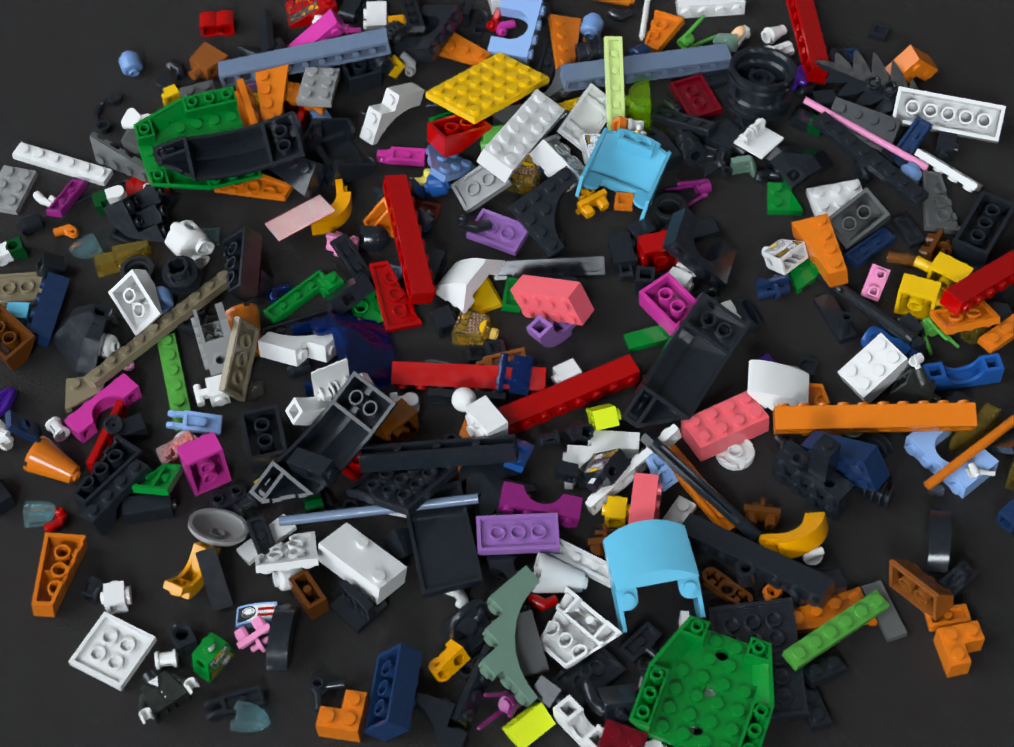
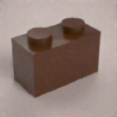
(308, 594)

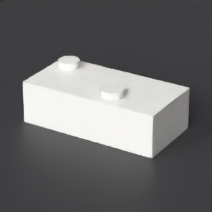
(361, 563)

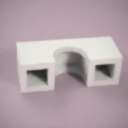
(573, 721)

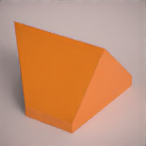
(379, 217)

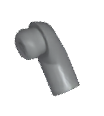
(410, 68)

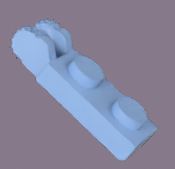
(196, 422)

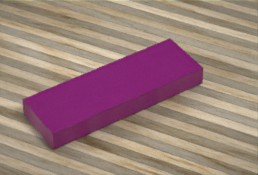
(67, 198)

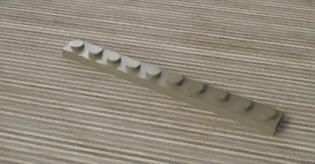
(157, 331)

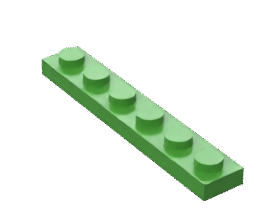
(173, 375)
(835, 630)

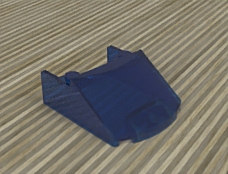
(358, 340)

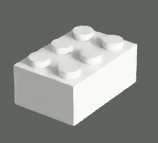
(874, 368)

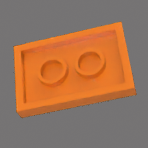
(975, 318)

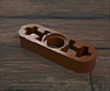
(723, 580)

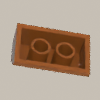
(919, 588)

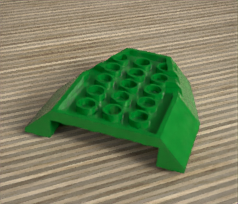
(189, 116)
(674, 684)

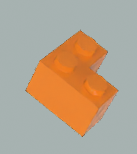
(914, 63)
(955, 643)
(344, 722)

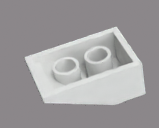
(137, 300)

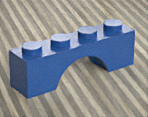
(982, 371)

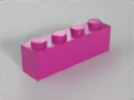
(325, 28)

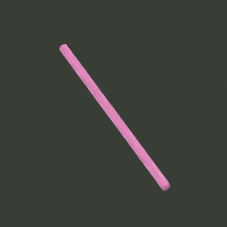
(874, 138)

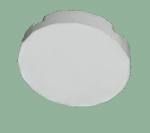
(737, 456)

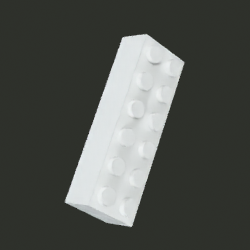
(950, 114)
(520, 135)

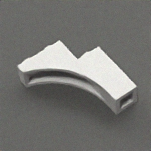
(395, 102)
(296, 349)
(306, 410)
(602, 441)

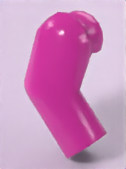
(503, 26)

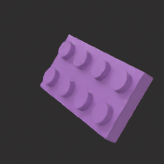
(517, 534)

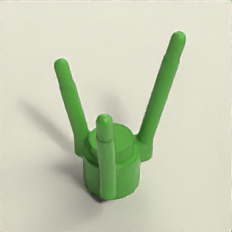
(687, 40)
(932, 329)

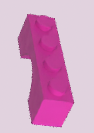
(83, 421)

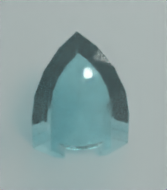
(86, 247)
(37, 513)
(249, 718)

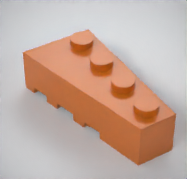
(822, 248)
(57, 567)

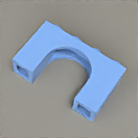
(521, 47)
(922, 447)

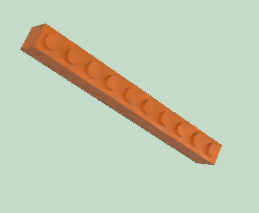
(875, 417)

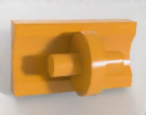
(591, 199)

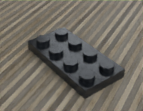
(871, 120)

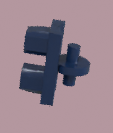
(772, 287)

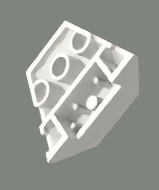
(464, 280)
(777, 383)
(576, 631)

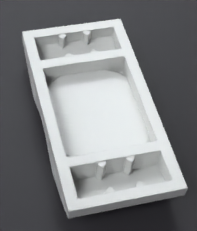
(586, 116)

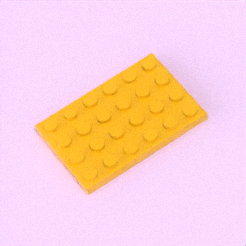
(487, 87)

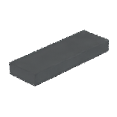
(888, 620)

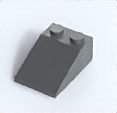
(858, 218)

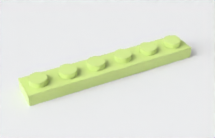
(614, 78)

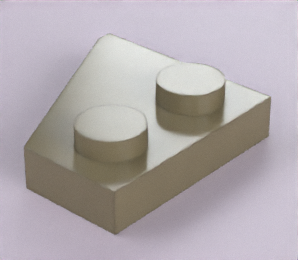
(78, 392)

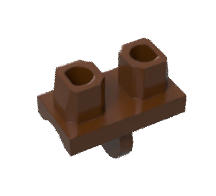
(937, 244)
(763, 513)
(596, 544)

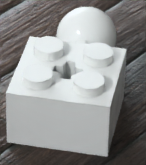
(481, 414)

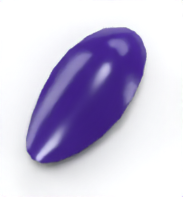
(7, 397)

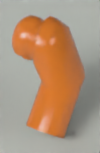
(67, 230)

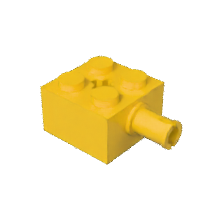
(944, 270)
(917, 296)

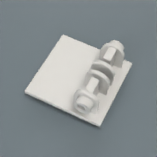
(758, 139)
(329, 378)

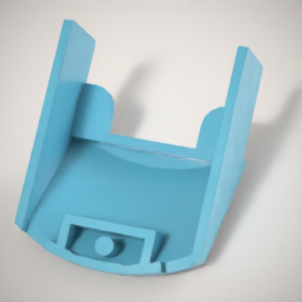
(626, 164)
(649, 555)

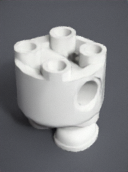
(189, 240)

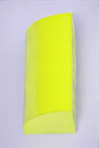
(529, 725)

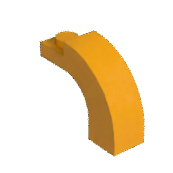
(343, 208)
(800, 540)
(190, 580)

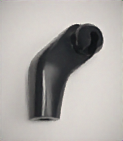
(473, 226)

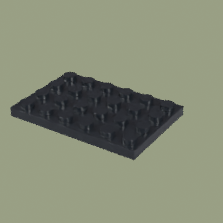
(776, 624)

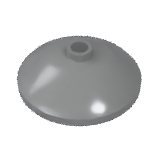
(217, 527)

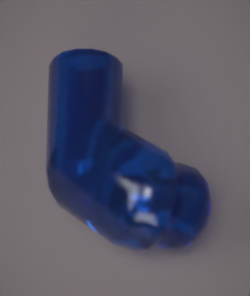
(276, 290)

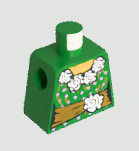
(211, 657)

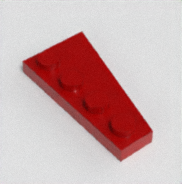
(392, 300)

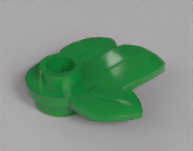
(371, 308)

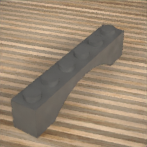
(554, 92)

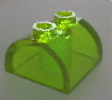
(639, 103)

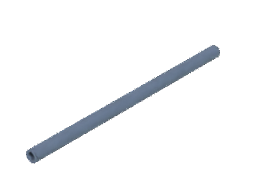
(373, 510)

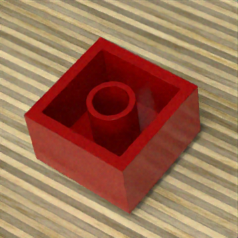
(652, 254)

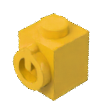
(616, 511)

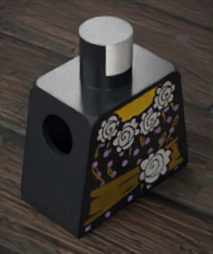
(605, 468)

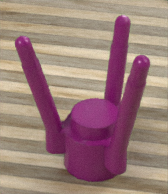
(700, 187)
(506, 704)

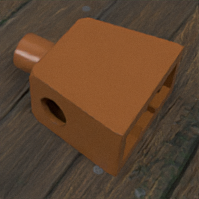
(205, 62)

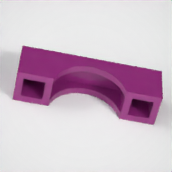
(516, 501)

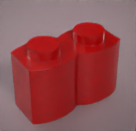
(217, 23)

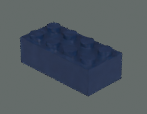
(857, 462)
(393, 692)

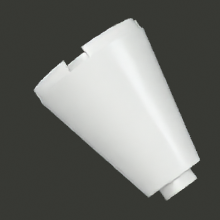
(556, 575)

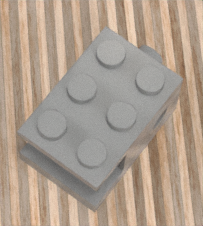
(213, 340)

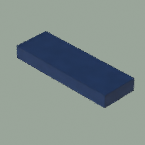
(912, 139)
(869, 247)

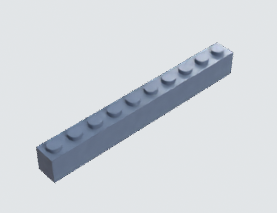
(314, 54)
(649, 66)

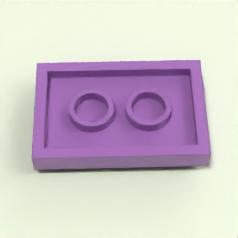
(505, 234)

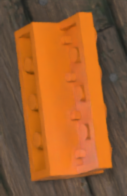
(246, 104)

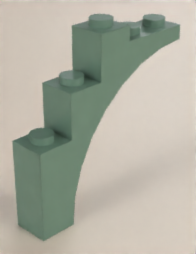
(501, 635)

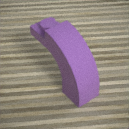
(549, 333)

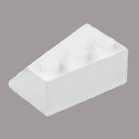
(554, 156)

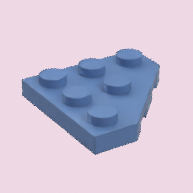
(449, 167)

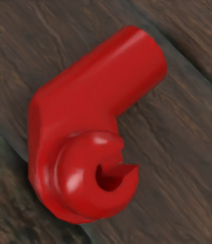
(492, 25)
(58, 522)
(541, 603)

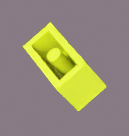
(603, 416)

